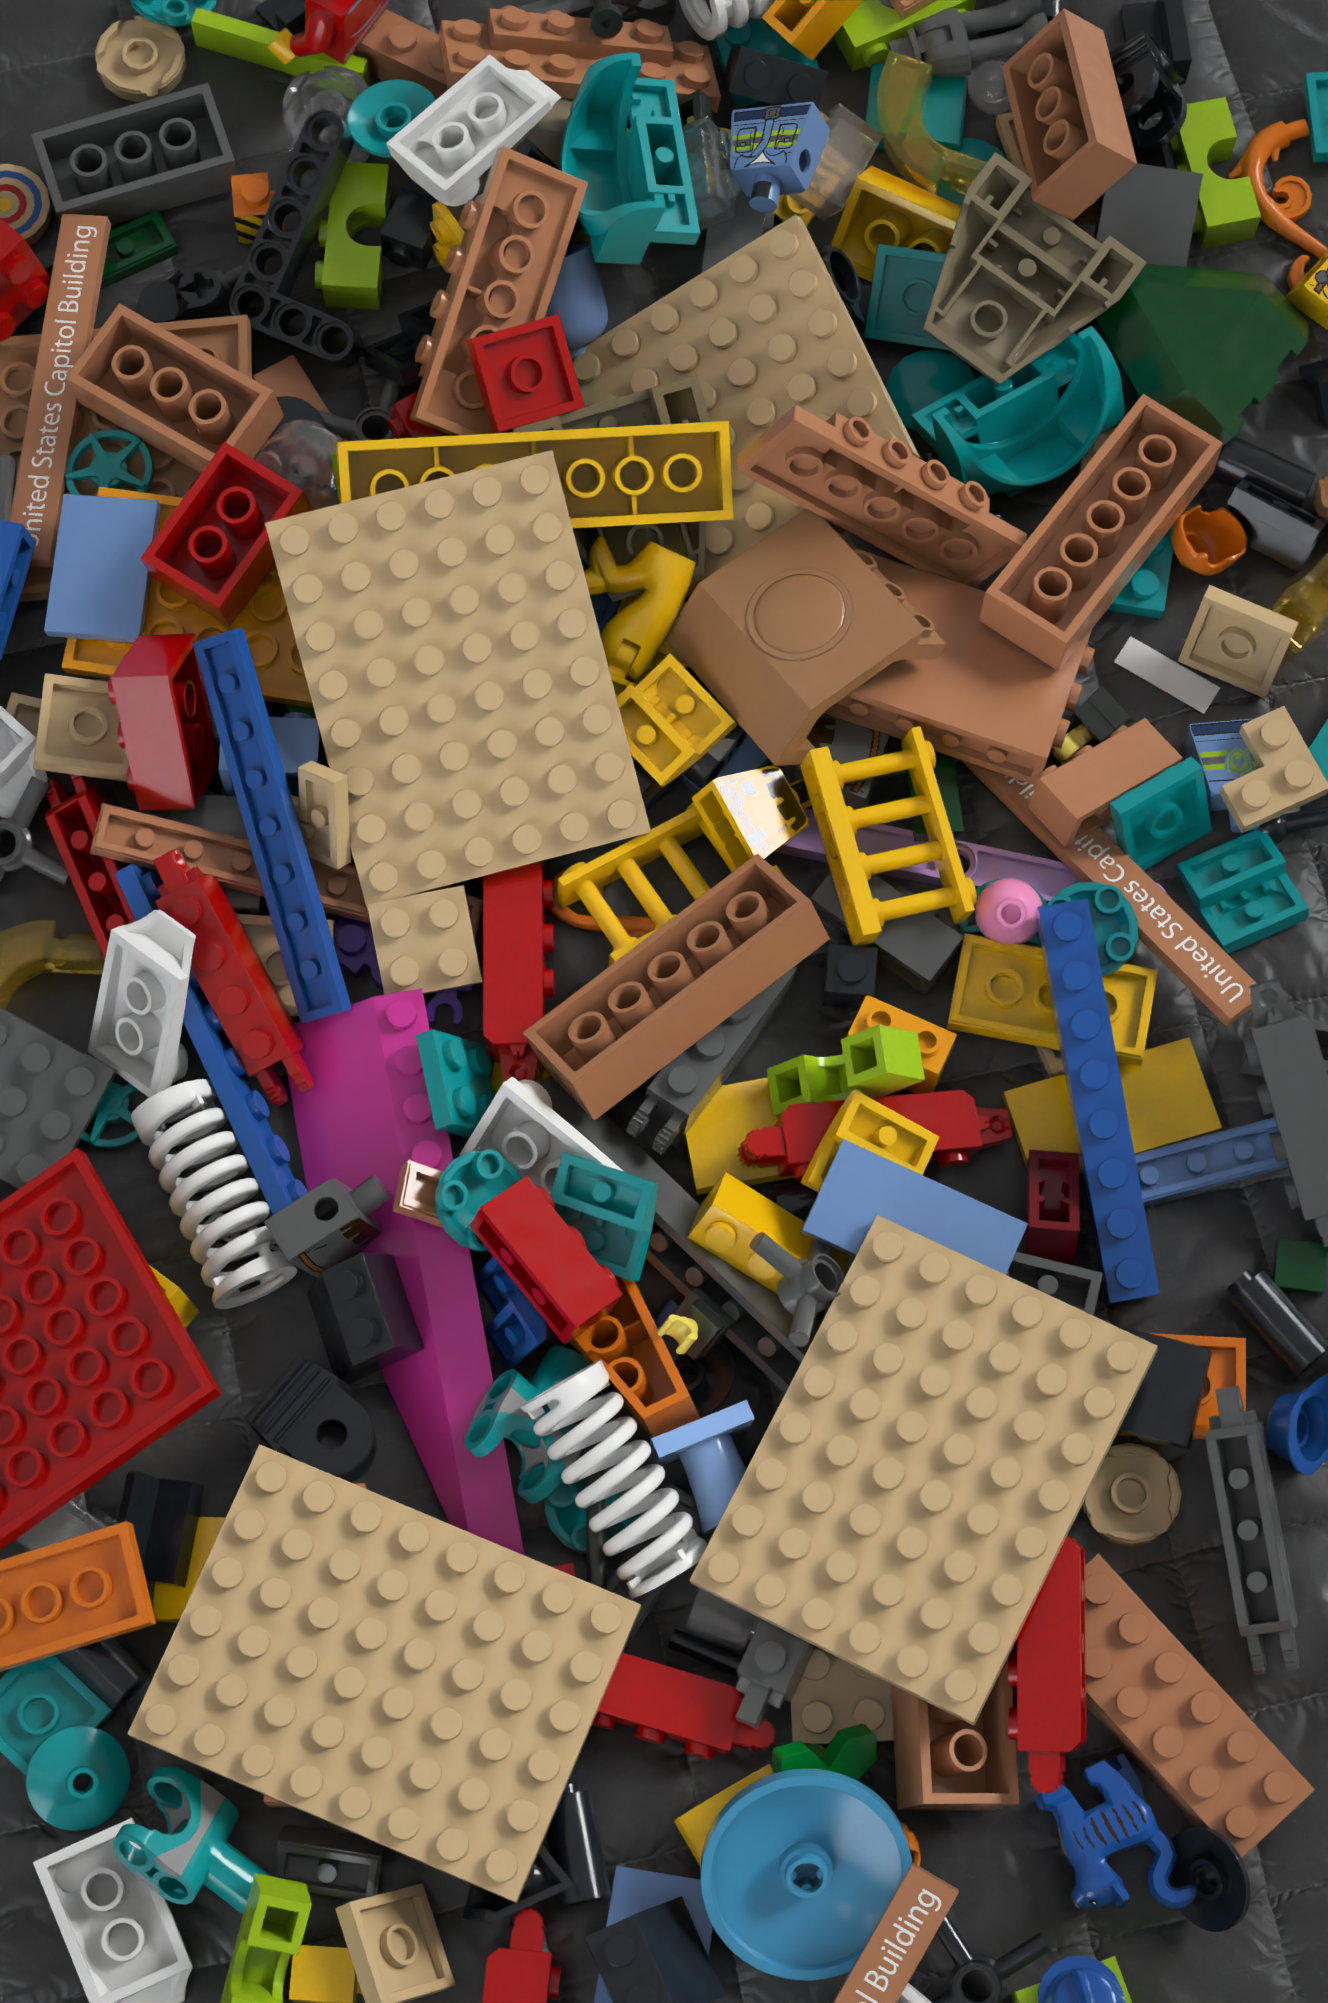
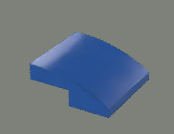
(518, 1325)

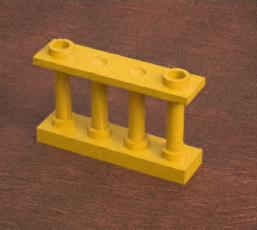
(854, 869)
(585, 880)

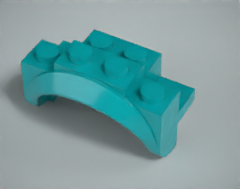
(636, 181)
(1021, 429)

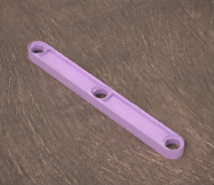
(984, 862)

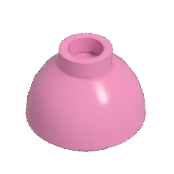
(1008, 911)

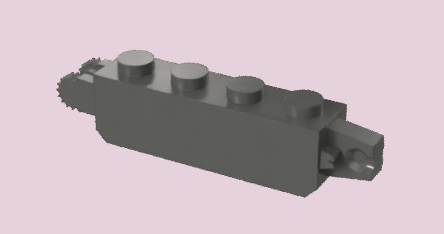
(696, 1075)
(1295, 1093)
(1251, 1529)
(770, 1671)

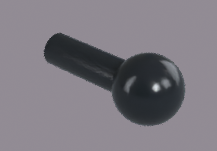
(1295, 821)

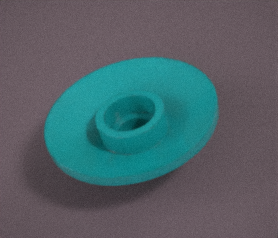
(383, 108)
(60, 1760)

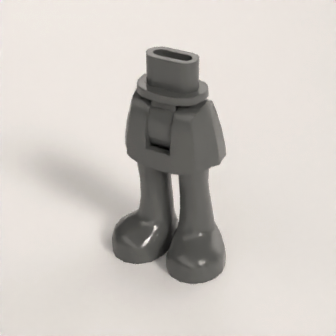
(945, 42)

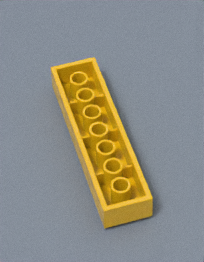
(604, 472)

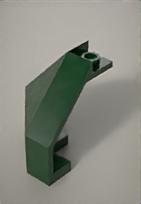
(1203, 341)

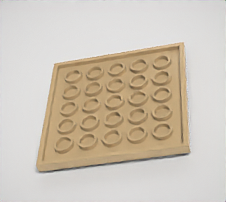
(761, 339)

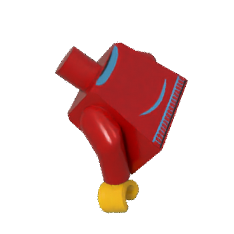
(330, 29)

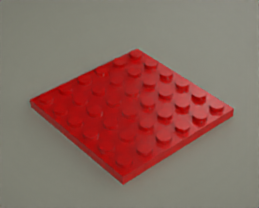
(85, 1346)

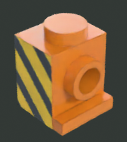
(250, 203)

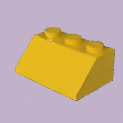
(893, 214)

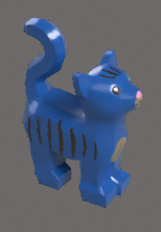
(1108, 1829)

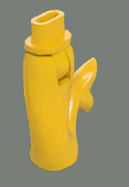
(642, 626)

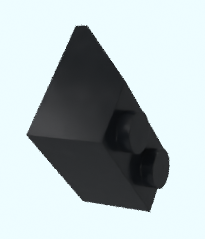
(363, 1316)
(655, 1958)

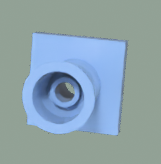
(708, 1458)

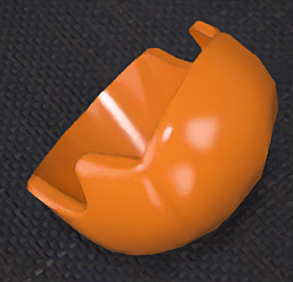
(1208, 540)

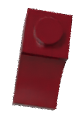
(1052, 1206)

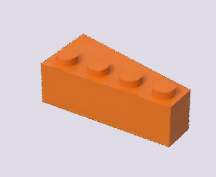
(638, 1363)

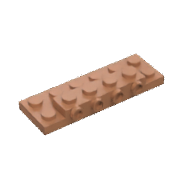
(563, 47)
(496, 281)
(883, 494)

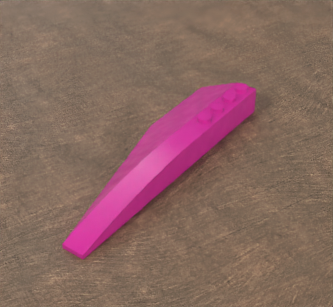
(367, 1120)

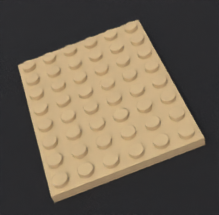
(459, 676)
(924, 1468)
(386, 1672)

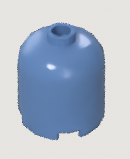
(579, 299)

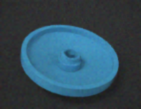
(802, 1872)

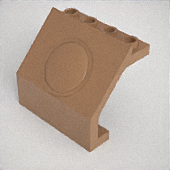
(796, 631)

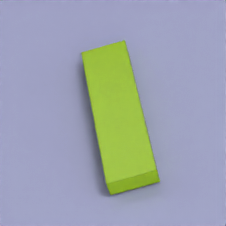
(251, 42)

